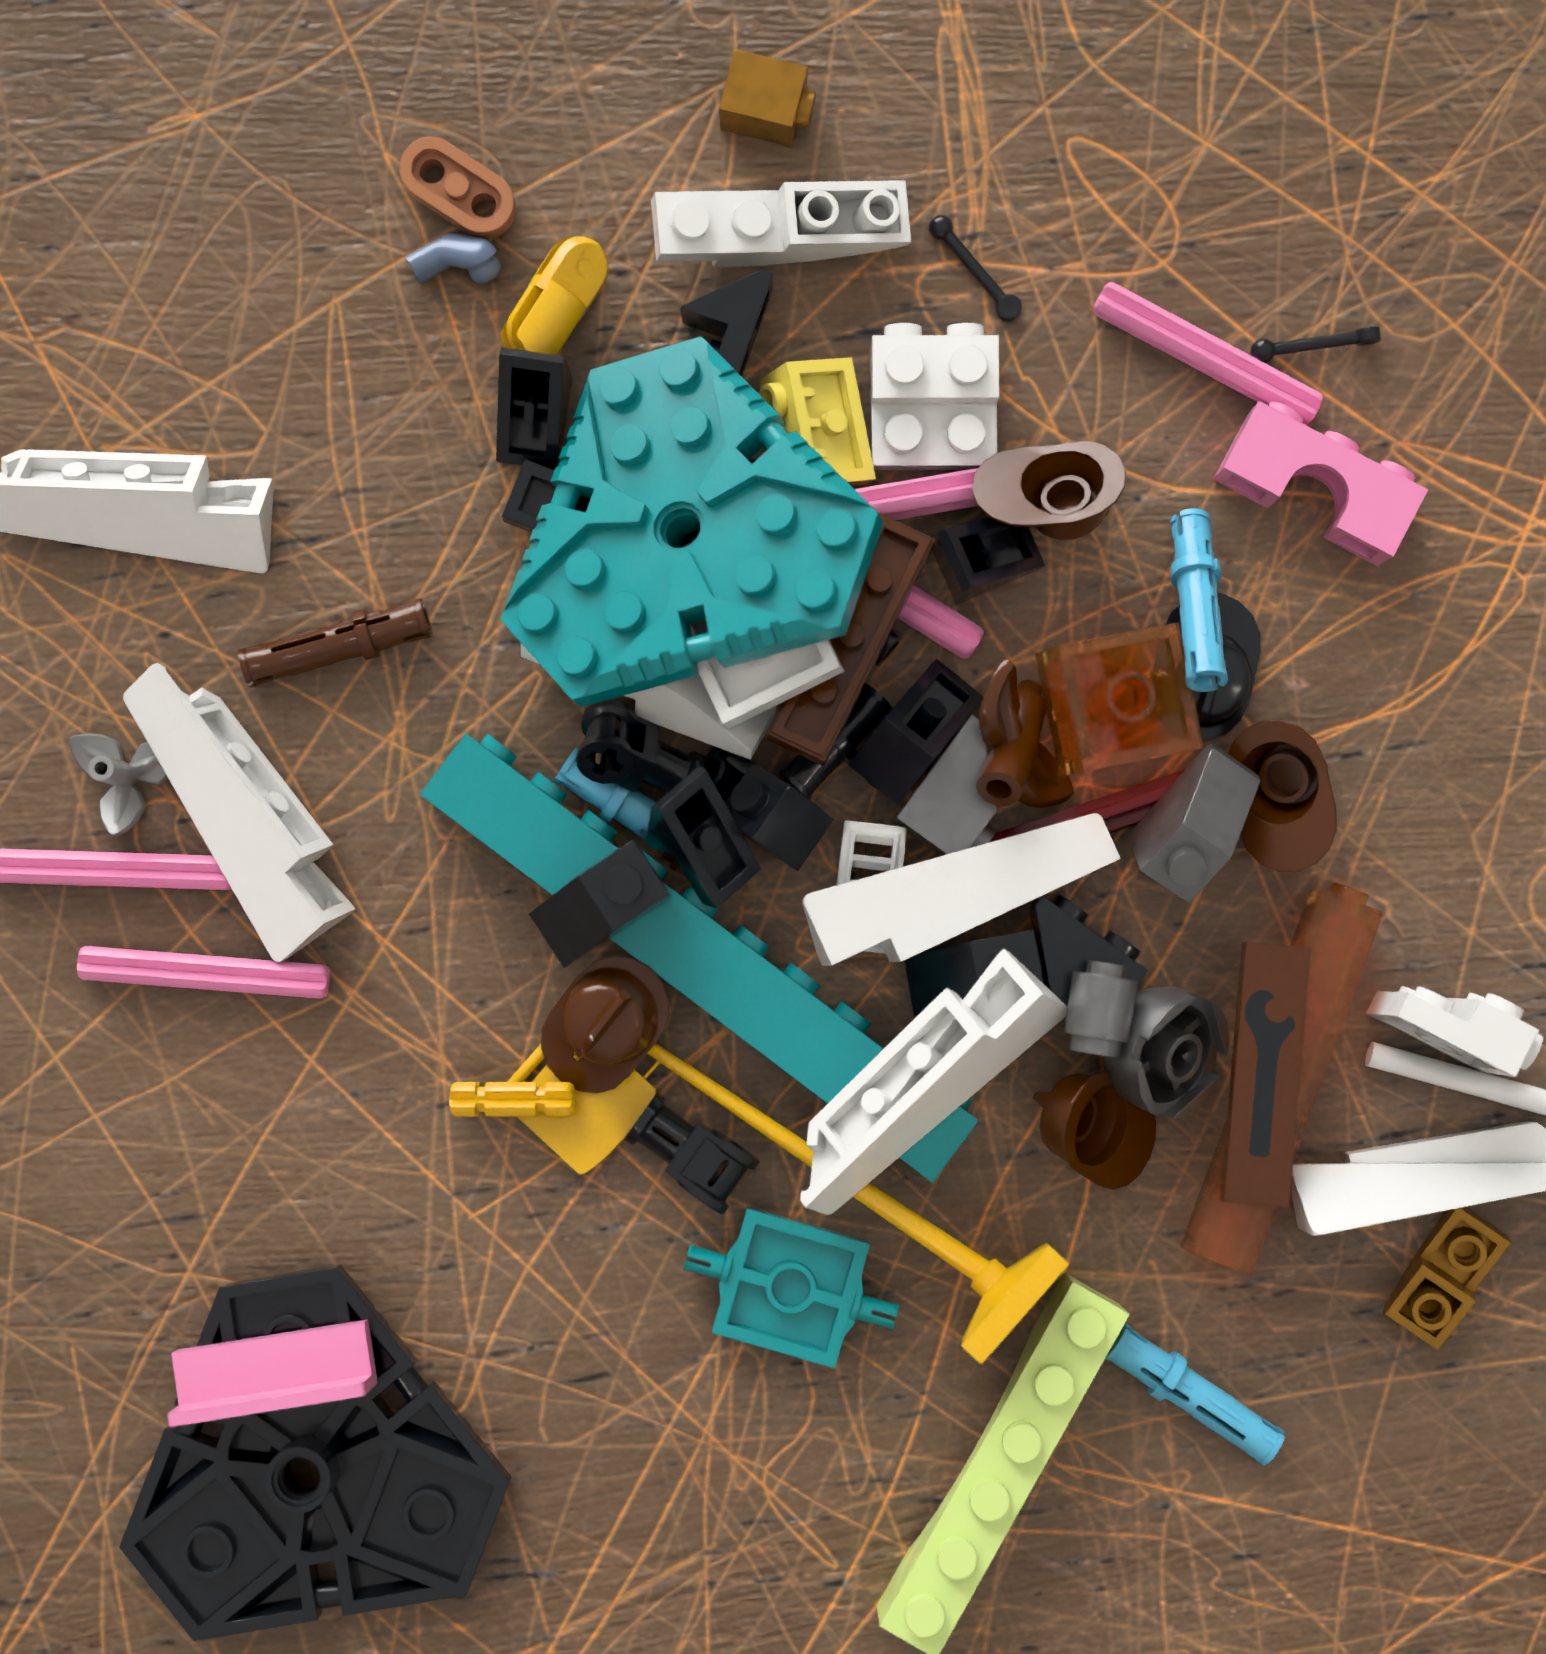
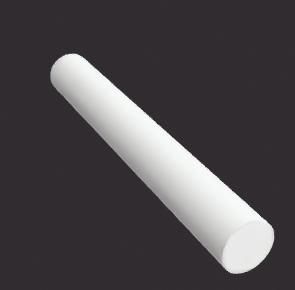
(1456, 1077)

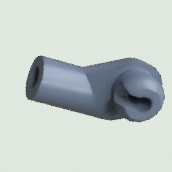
(456, 251)

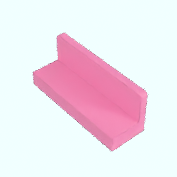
(273, 1372)

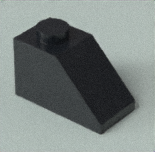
(915, 731)
(600, 903)
(962, 964)

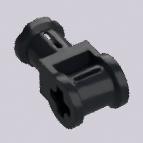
(631, 752)
(695, 1156)

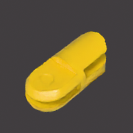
(557, 296)

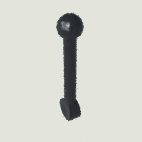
(1008, 305)
(1265, 350)

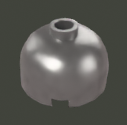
(1170, 1052)

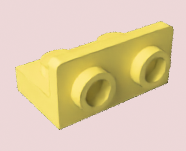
(826, 410)

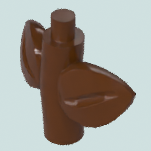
(1017, 763)

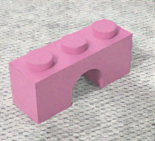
(1370, 498)

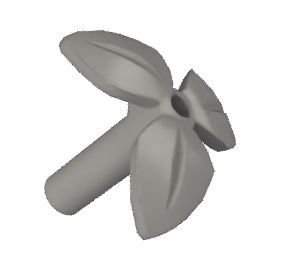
(104, 761)

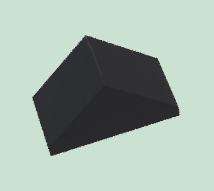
(531, 407)
(984, 556)

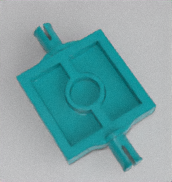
(791, 1287)

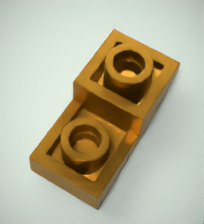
(1444, 1274)

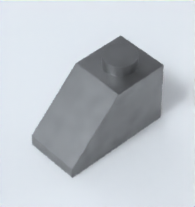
(946, 806)
(1195, 823)

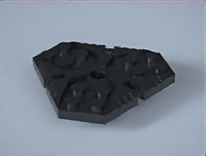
(396, 1501)

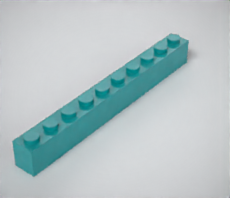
(677, 938)

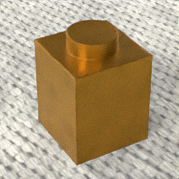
(765, 98)

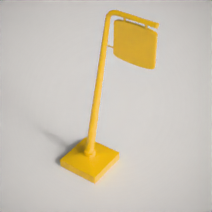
(607, 1117)

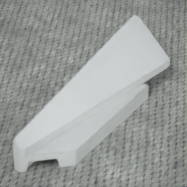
(138, 506)
(242, 811)
(954, 892)
(925, 1077)
(1419, 1177)

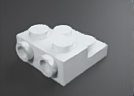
(933, 397)
(763, 683)
(1470, 1030)

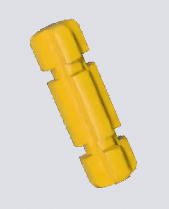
(512, 1099)

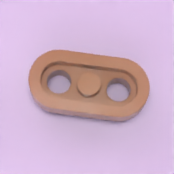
(460, 189)

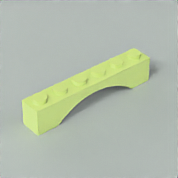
(978, 1511)

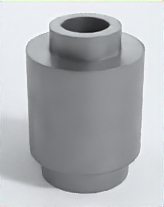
(1100, 1009)

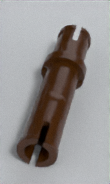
(356, 637)

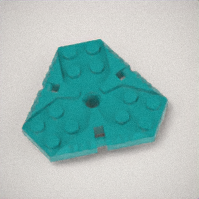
(667, 455)

